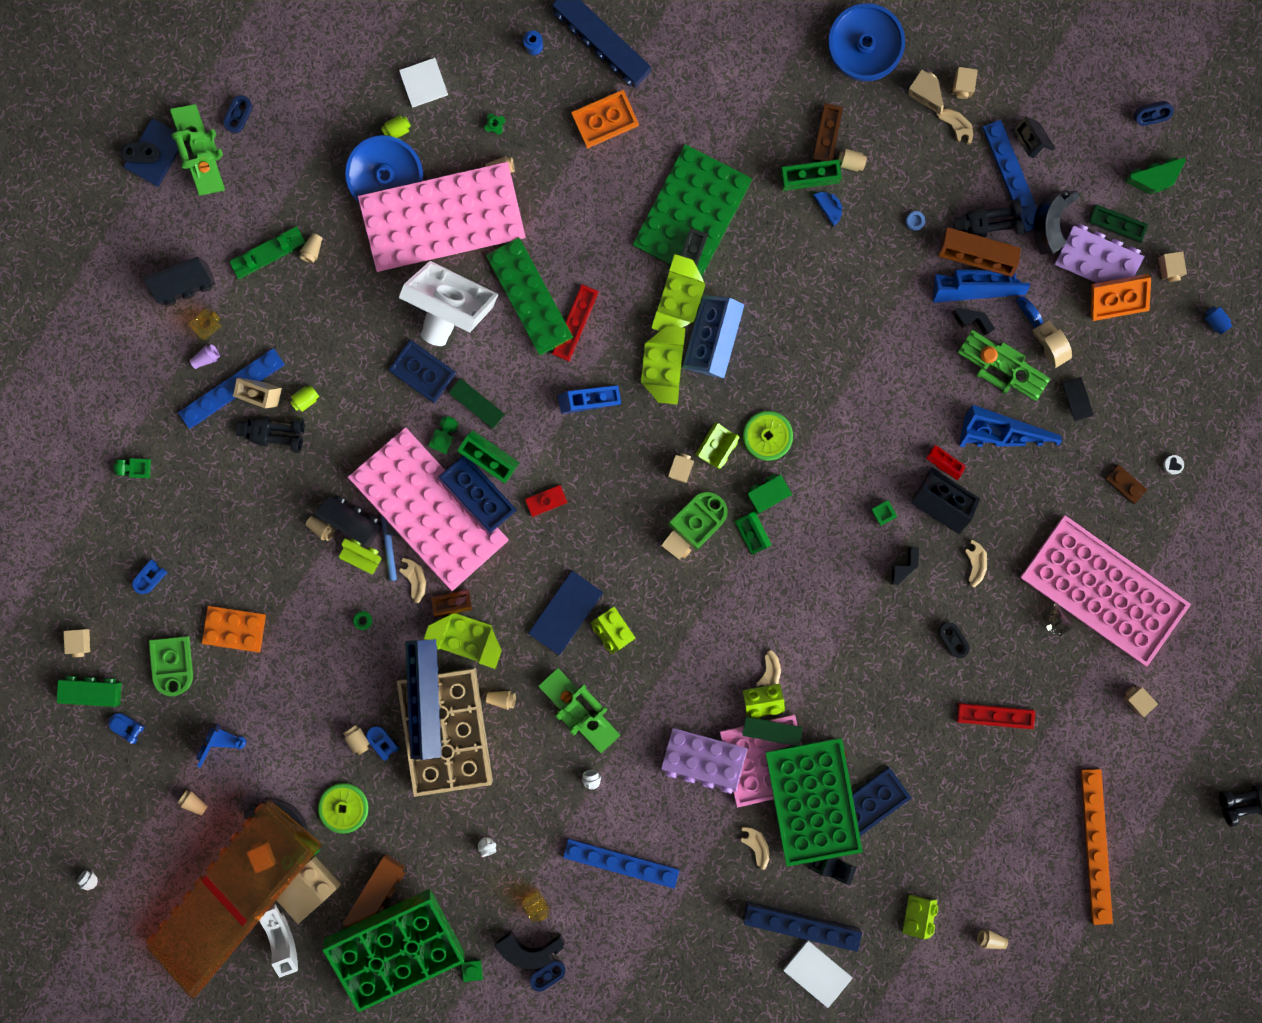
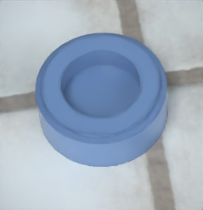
(915, 221)

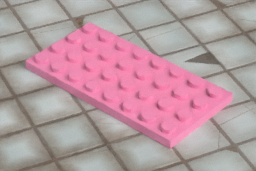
(441, 216)
(406, 492)
(1105, 590)

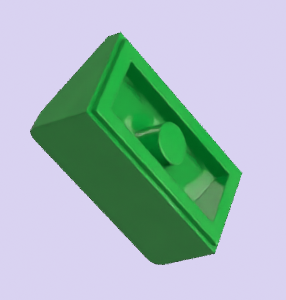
(753, 533)

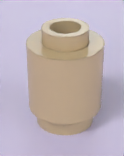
(852, 160)
(356, 740)

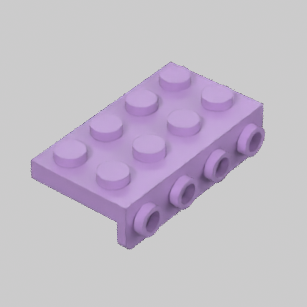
(1096, 257)
(704, 760)

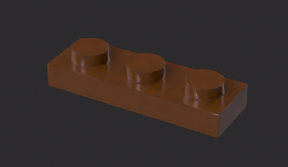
(827, 133)

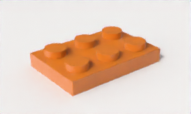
(605, 119)
(1120, 297)
(233, 629)

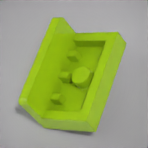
(717, 446)
(360, 557)
(612, 630)
(764, 701)
(920, 917)

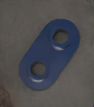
(1151, 113)
(236, 114)
(548, 975)

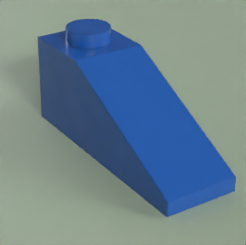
(589, 399)

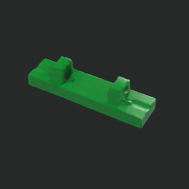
(267, 252)

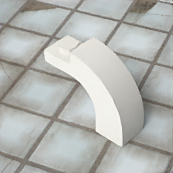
(281, 942)

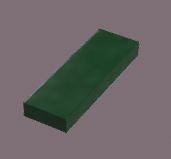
(1118, 223)
(477, 403)
(772, 731)

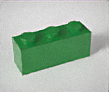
(810, 175)
(488, 456)
(89, 691)

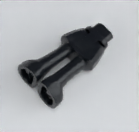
(977, 221)
(259, 432)
(1228, 799)

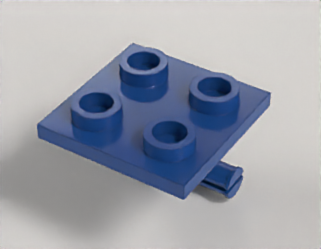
(219, 738)

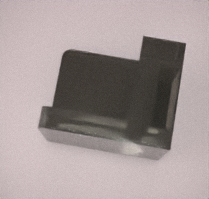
(1057, 620)

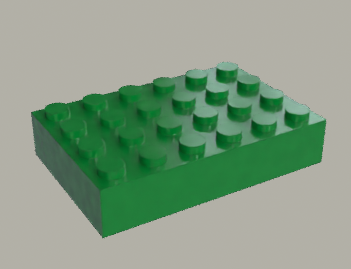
(393, 950)

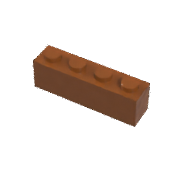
(979, 252)
(376, 891)

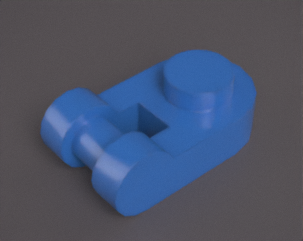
(143, 583)
(119, 724)
(377, 736)

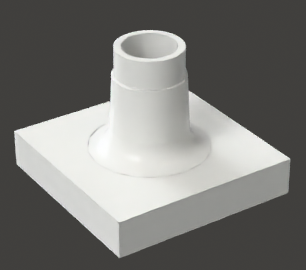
(447, 300)

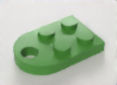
(698, 520)
(171, 662)

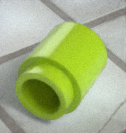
(396, 127)
(304, 398)

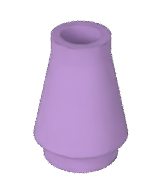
(205, 356)

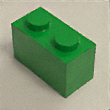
(769, 493)

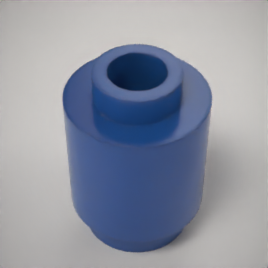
(535, 47)
(1218, 319)

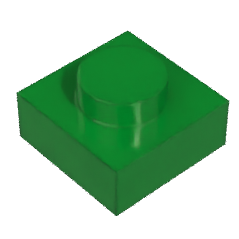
(884, 513)
(472, 970)

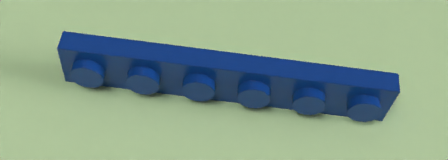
(1011, 171)
(224, 392)
(621, 863)

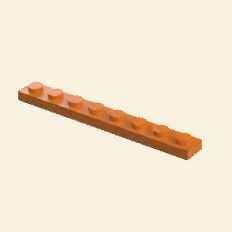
(1096, 846)

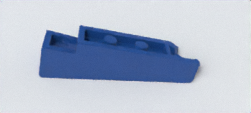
(976, 285)

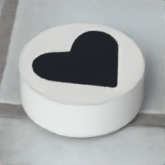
(1173, 464)

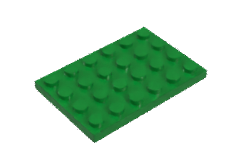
(694, 196)
(813, 801)

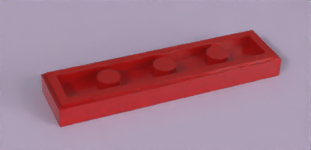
(576, 320)
(995, 716)

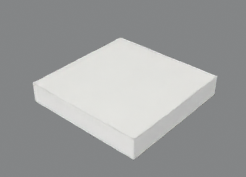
(423, 82)

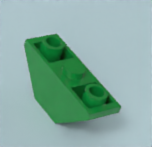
(1157, 176)

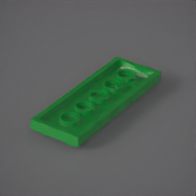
(529, 296)

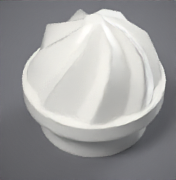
(591, 779)
(486, 846)
(87, 880)

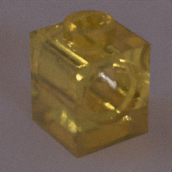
(197, 324)
(536, 906)

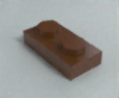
(1126, 484)
(451, 603)

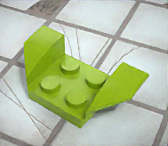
(680, 295)
(663, 364)
(466, 638)

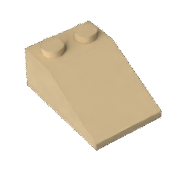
(308, 890)

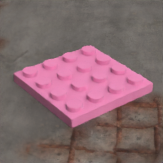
(754, 780)

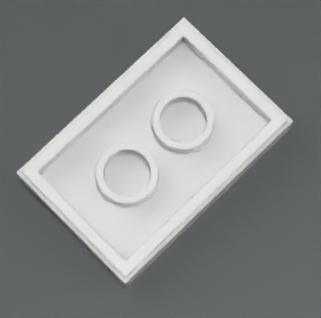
(817, 973)

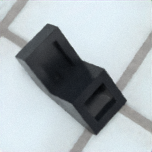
(966, 316)
(899, 573)
(834, 868)

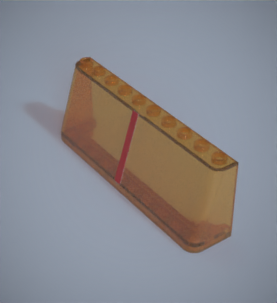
(231, 897)

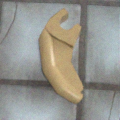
(959, 123)
(978, 560)
(417, 579)
(772, 671)
(758, 844)

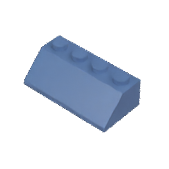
(713, 335)

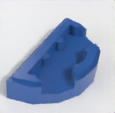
(830, 206)
(1030, 311)

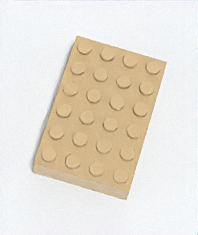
(462, 734)

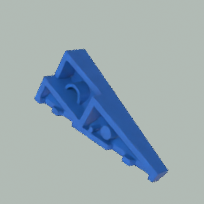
(990, 427)

